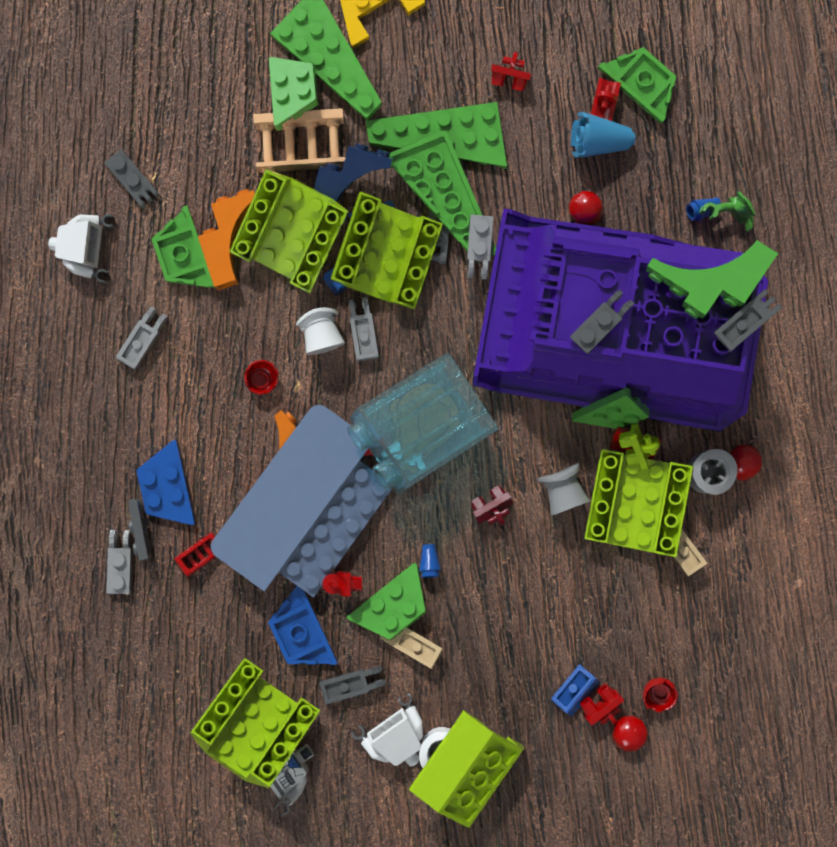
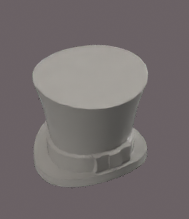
(713, 471)
(564, 489)

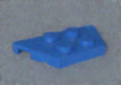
(165, 486)
(300, 632)

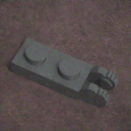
(600, 324)
(350, 684)

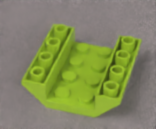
(289, 229)
(386, 252)
(638, 505)
(253, 726)
(465, 769)

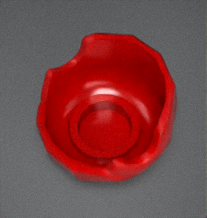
(586, 208)
(261, 377)
(747, 460)
(659, 694)
(629, 733)

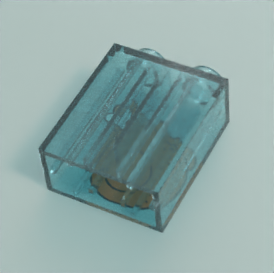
(421, 424)

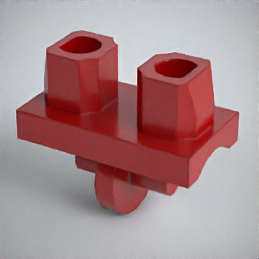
(500, 72)
(605, 99)
(341, 583)
(603, 709)

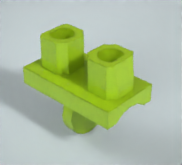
(642, 446)

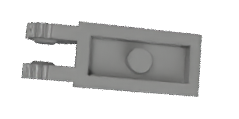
(479, 243)
(363, 332)
(141, 339)
(119, 564)

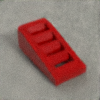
(194, 548)

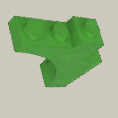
(702, 287)

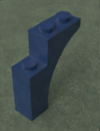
(357, 163)

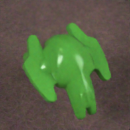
(739, 207)

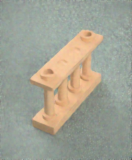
(309, 120)

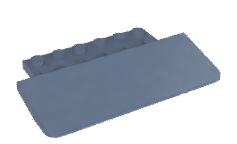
(302, 507)

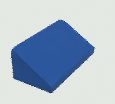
(575, 689)

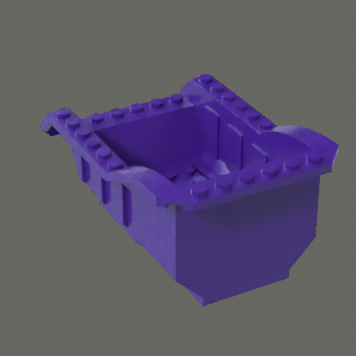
(558, 274)

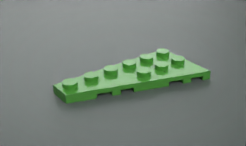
(315, 38)
(471, 129)
(439, 181)

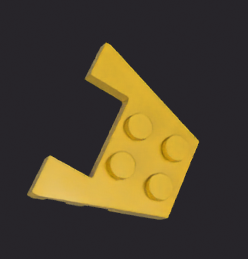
(356, 9)

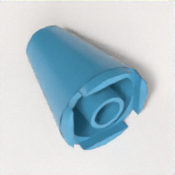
(599, 136)

